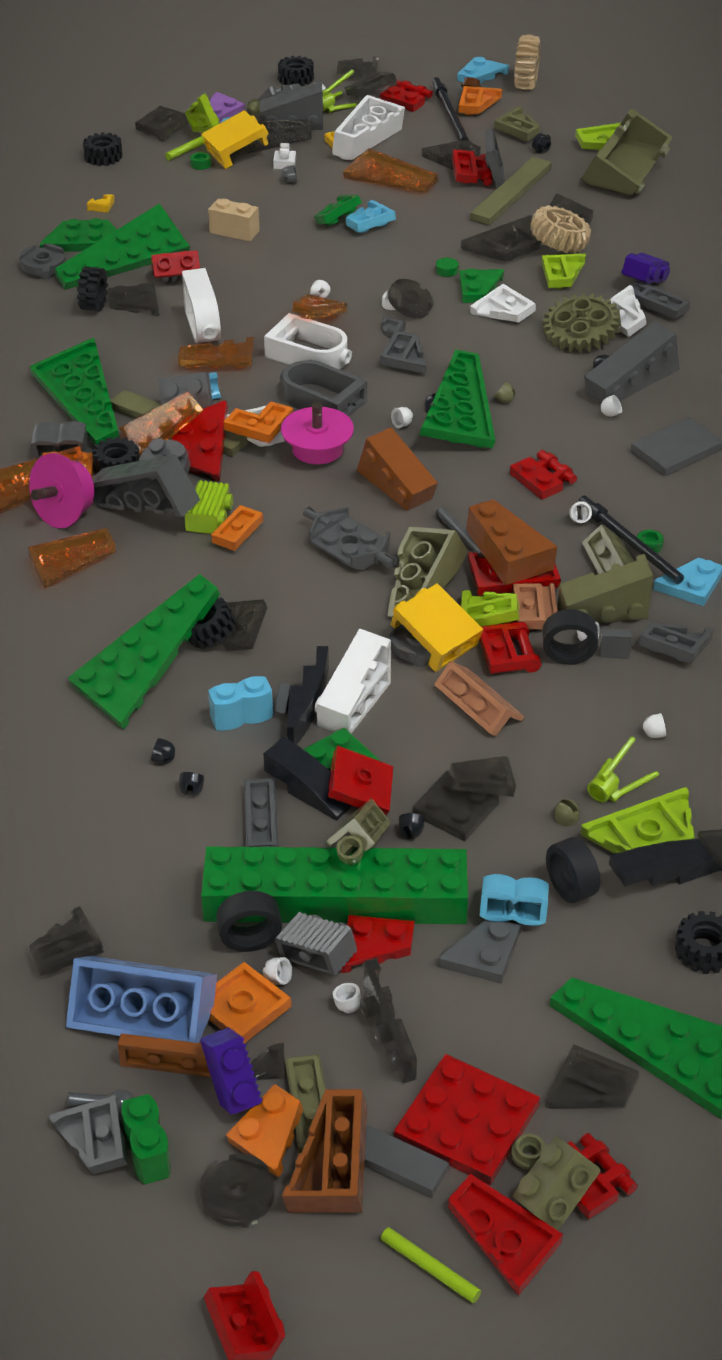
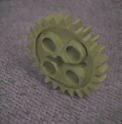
(581, 322)

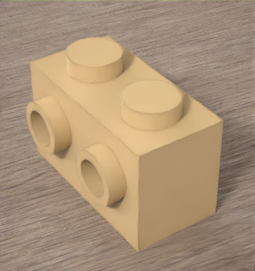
(234, 219)

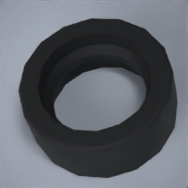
(570, 620)
(573, 869)
(244, 905)

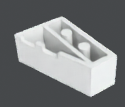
(355, 683)

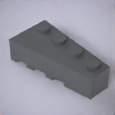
(146, 485)

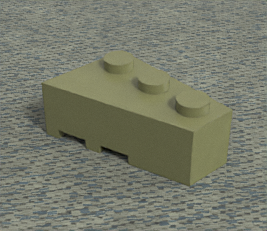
(612, 595)

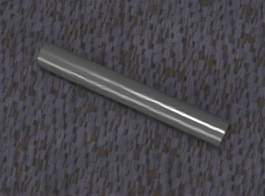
(453, 524)

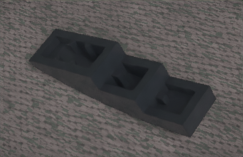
(303, 698)
(664, 861)

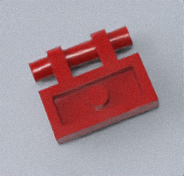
(407, 95)
(470, 167)
(536, 474)
(602, 1192)

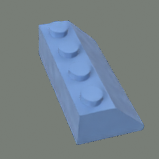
(139, 999)

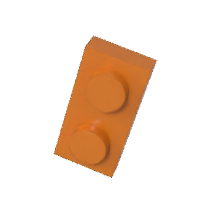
(237, 527)

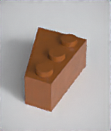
(396, 470)
(509, 543)
(333, 1159)

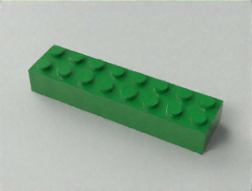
(385, 883)

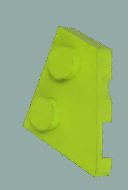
(562, 269)
(491, 608)

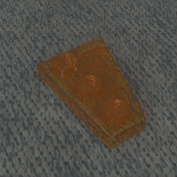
(315, 306)
(226, 354)
(162, 421)
(68, 555)

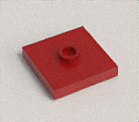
(360, 778)

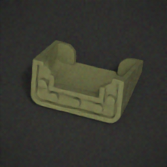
(628, 155)

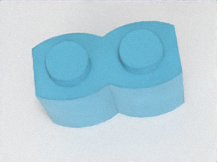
(240, 703)
(510, 899)

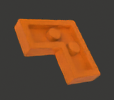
(259, 427)

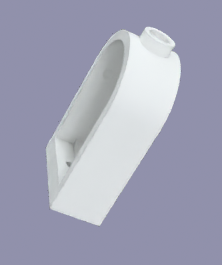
(201, 306)
(280, 347)

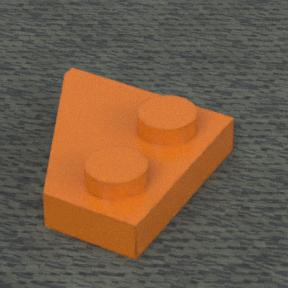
(477, 99)
(268, 1128)

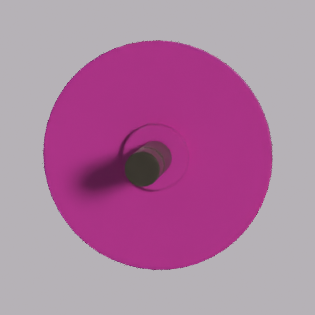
(317, 433)
(60, 489)

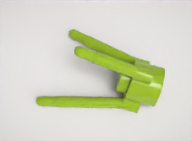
(329, 98)
(606, 783)

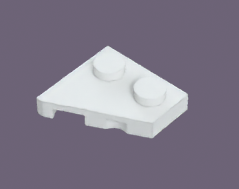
(630, 312)

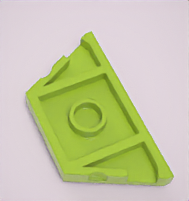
(643, 824)

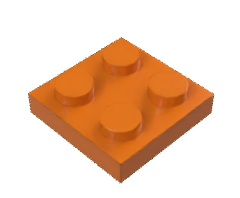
(247, 1002)

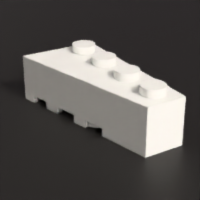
(366, 127)

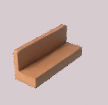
(476, 698)

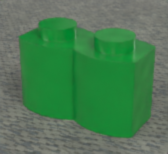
(146, 1139)

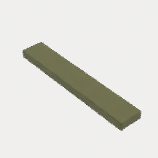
(510, 191)
(136, 406)

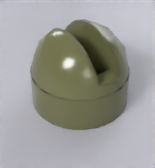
(253, 107)
(505, 393)
(566, 812)
(346, 846)

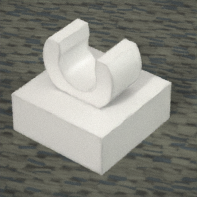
(284, 157)

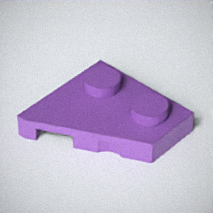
(225, 106)

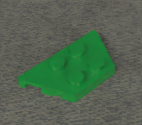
(78, 234)

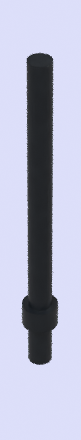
(441, 92)
(600, 514)

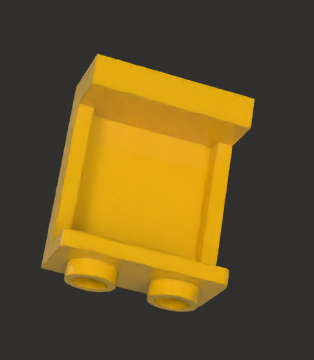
(232, 136)
(438, 625)

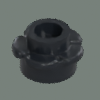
(541, 142)

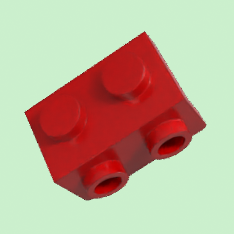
(174, 263)
(245, 1319)

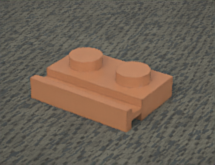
(535, 603)

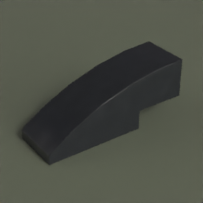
(304, 775)

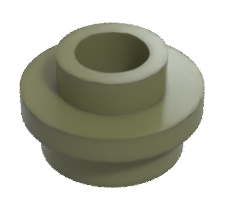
(527, 1143)

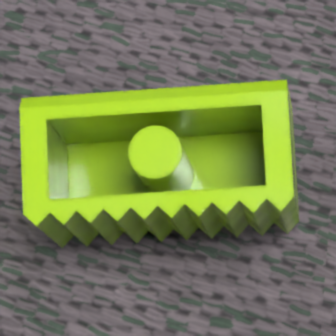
(211, 509)

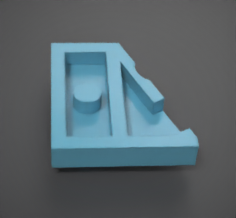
(482, 69)
(373, 216)
(698, 584)

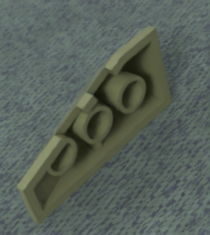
(425, 559)

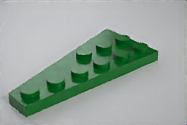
(126, 247)
(79, 388)
(461, 405)
(139, 657)
(659, 1039)

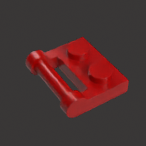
(500, 651)

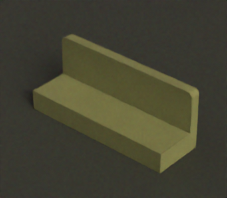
(606, 549)
(366, 823)

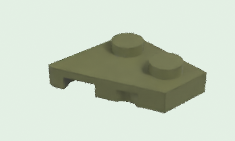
(517, 124)

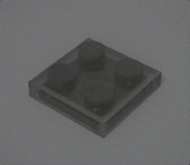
(454, 810)

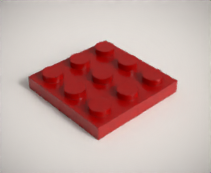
(467, 1118)

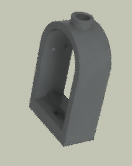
(351, 389)

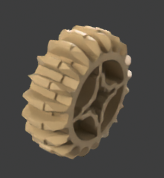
(527, 62)
(560, 229)

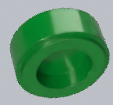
(200, 161)
(447, 267)
(652, 539)

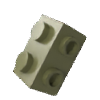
(556, 1182)

